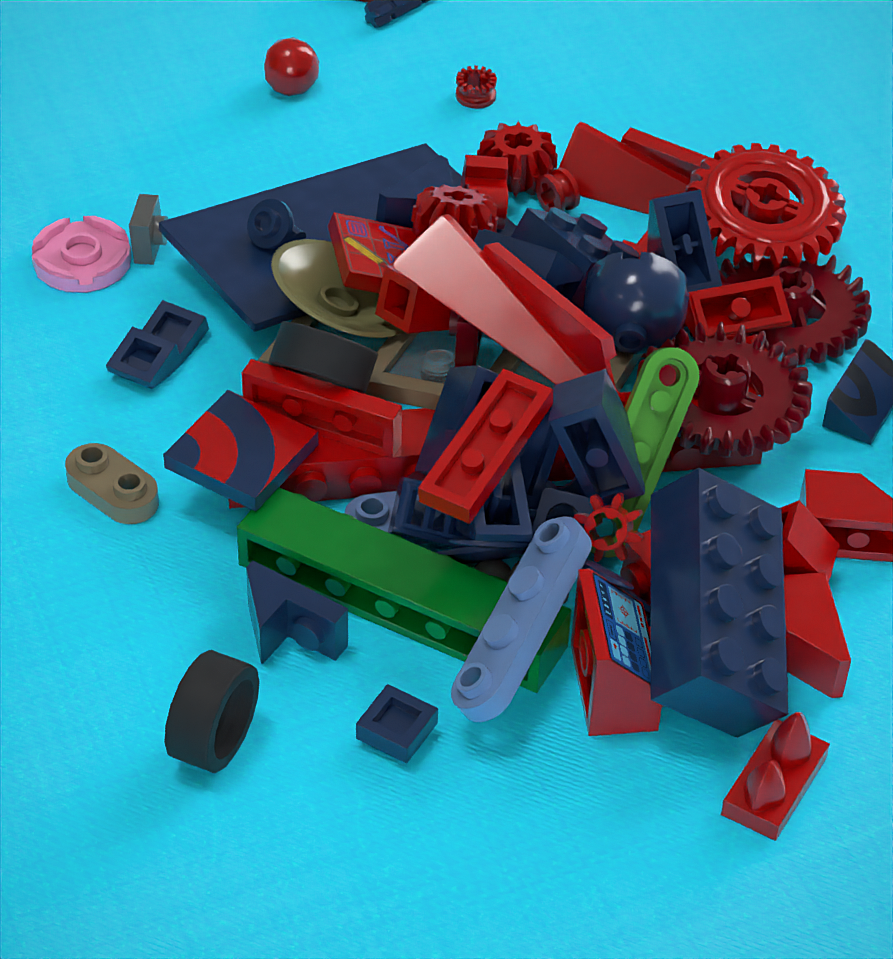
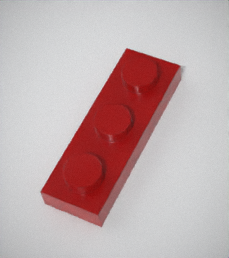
(326, 407)
(485, 446)

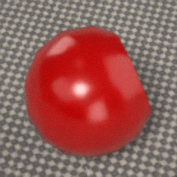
(291, 66)

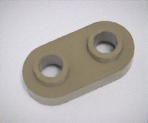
(104, 478)

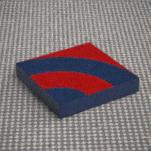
(241, 450)

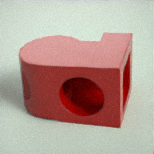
(490, 178)

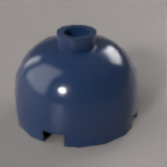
(637, 300)

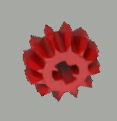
(528, 154)
(466, 206)

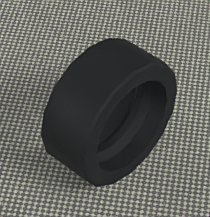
(323, 356)
(211, 711)

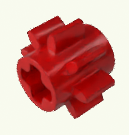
(623, 534)

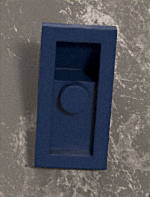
(288, 609)

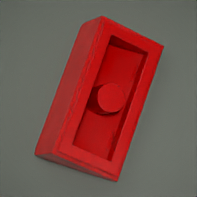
(754, 303)

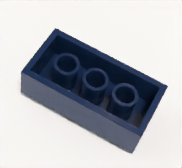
(717, 604)

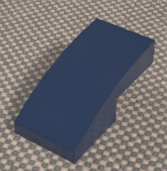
(160, 347)

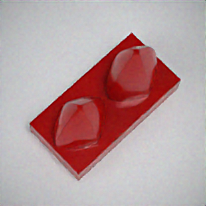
(776, 777)

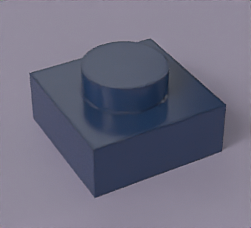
(396, 723)

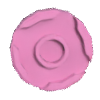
(81, 254)

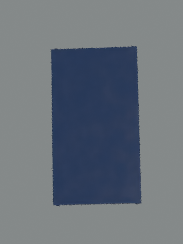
(241, 272)

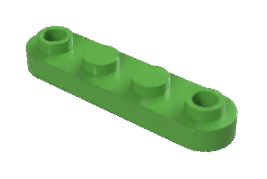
(655, 420)

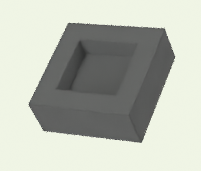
(144, 229)

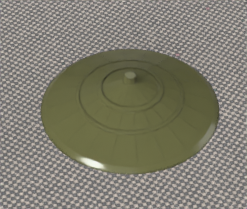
(312, 281)

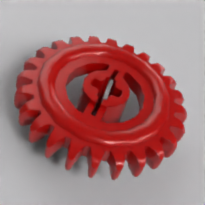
(760, 227)

